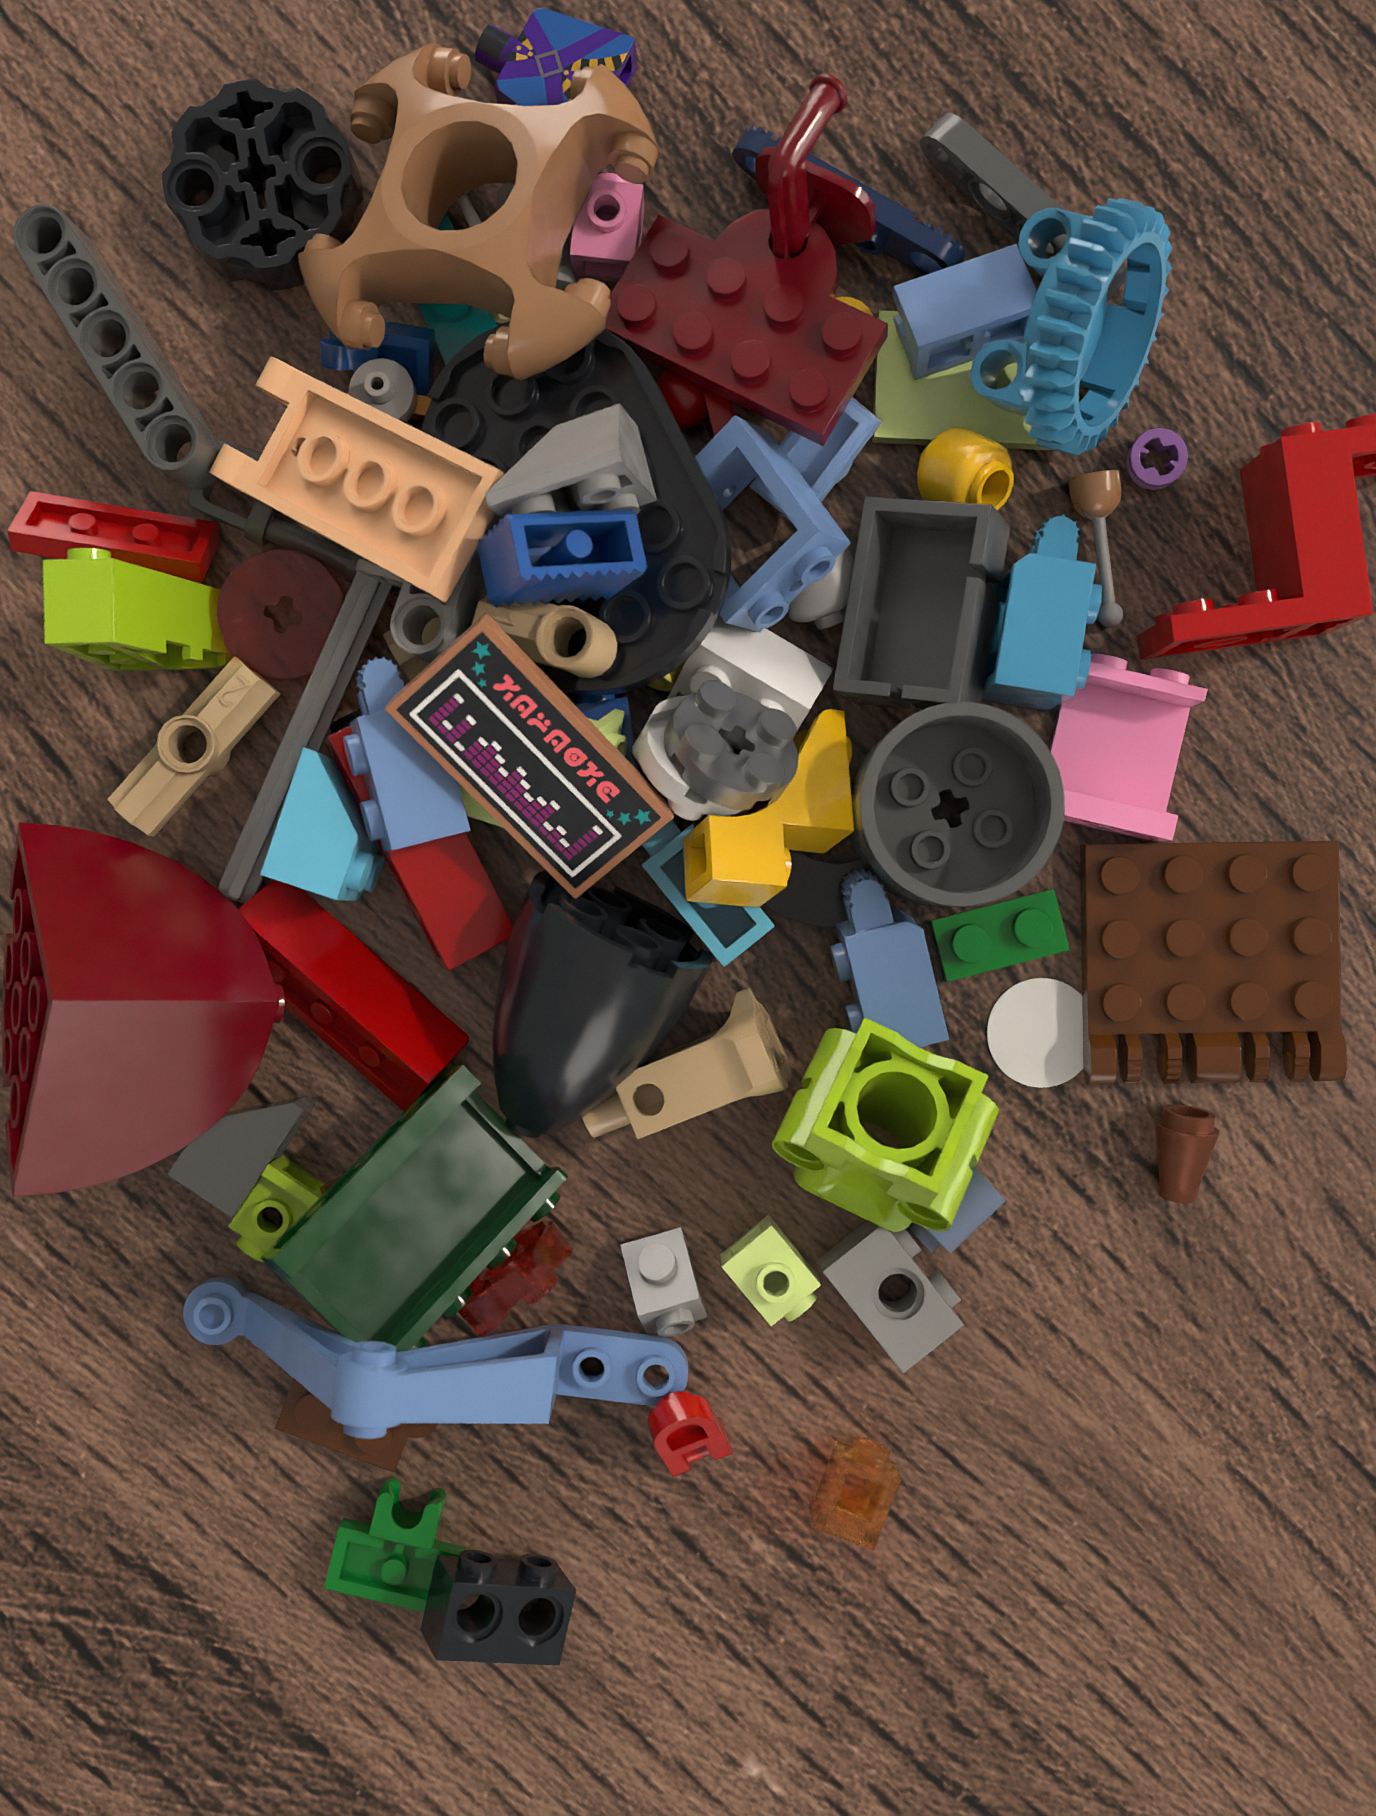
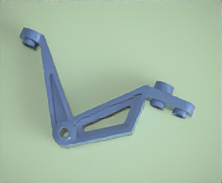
(465, 1381)

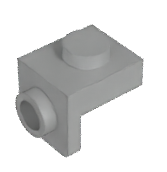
(663, 1283)

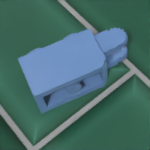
(407, 787)
(886, 964)

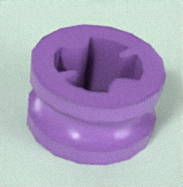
(1163, 440)

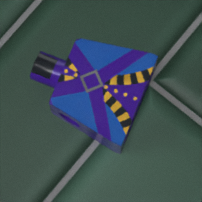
(547, 53)

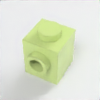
(771, 1272)

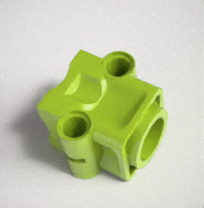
(918, 1096)

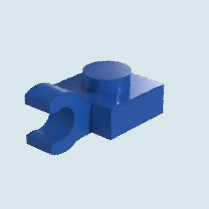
(402, 343)

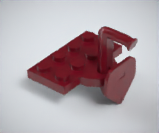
(754, 319)

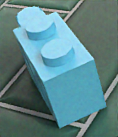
(723, 928)

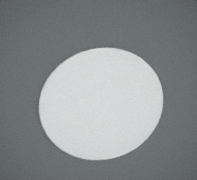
(1038, 1032)

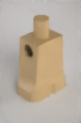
(699, 1075)

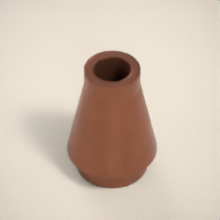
(1183, 1150)

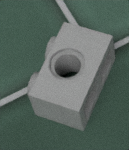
(903, 1327)

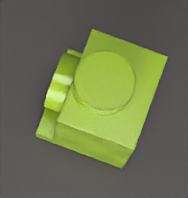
(284, 1188)

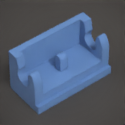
(962, 309)

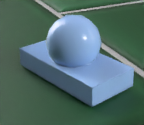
(829, 463)

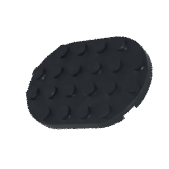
(682, 533)

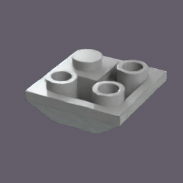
(579, 467)

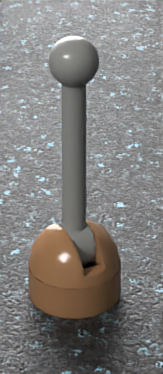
(1096, 497)

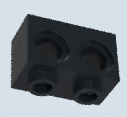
(493, 1626)

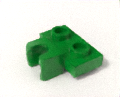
(393, 1554)

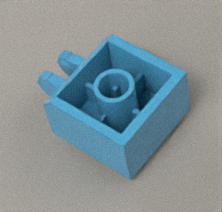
(1042, 622)

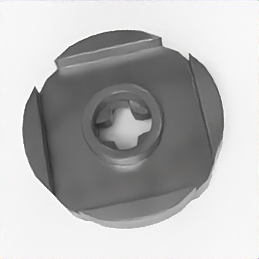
(721, 716)

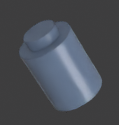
(976, 1207)

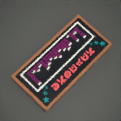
(530, 757)

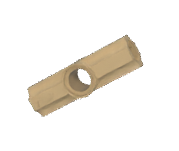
(164, 775)

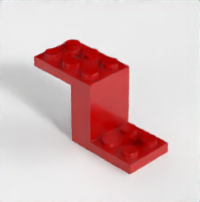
(1301, 546)

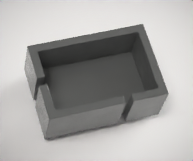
(921, 603)

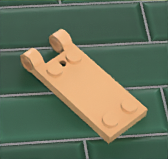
(366, 481)

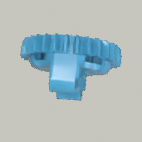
(1073, 329)

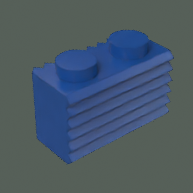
(561, 556)

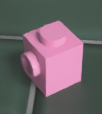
(607, 228)

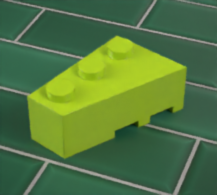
(130, 615)

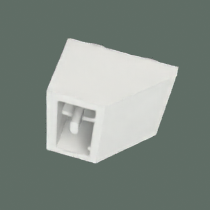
(755, 666)

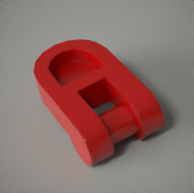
(686, 1431)

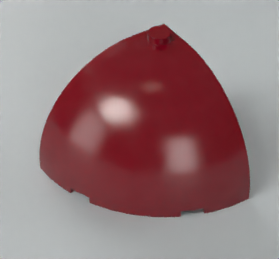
(123, 1008)

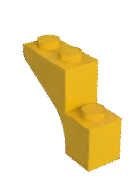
(748, 855)

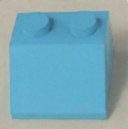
(322, 835)

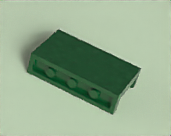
(416, 1218)

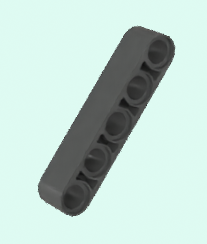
(99, 327)

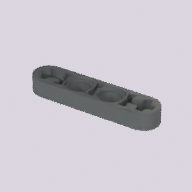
(992, 181)

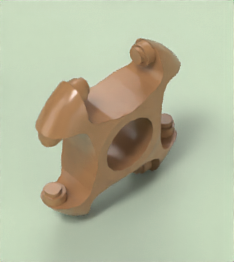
(512, 258)

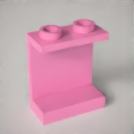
(1122, 748)

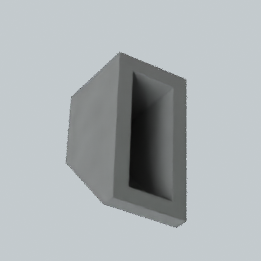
(235, 1151)

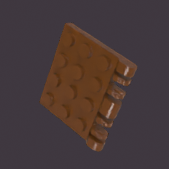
(1211, 949)

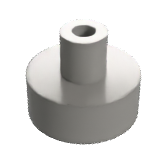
(385, 387)

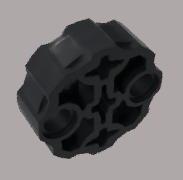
(220, 228)

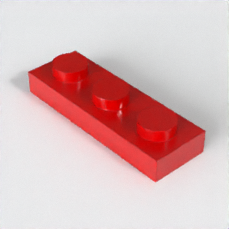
(154, 540)

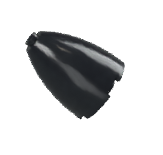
(585, 999)

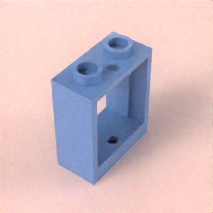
(730, 464)

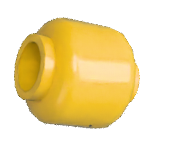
(965, 469)

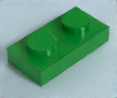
(998, 935)

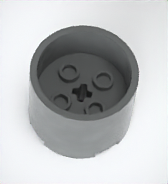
(1005, 796)

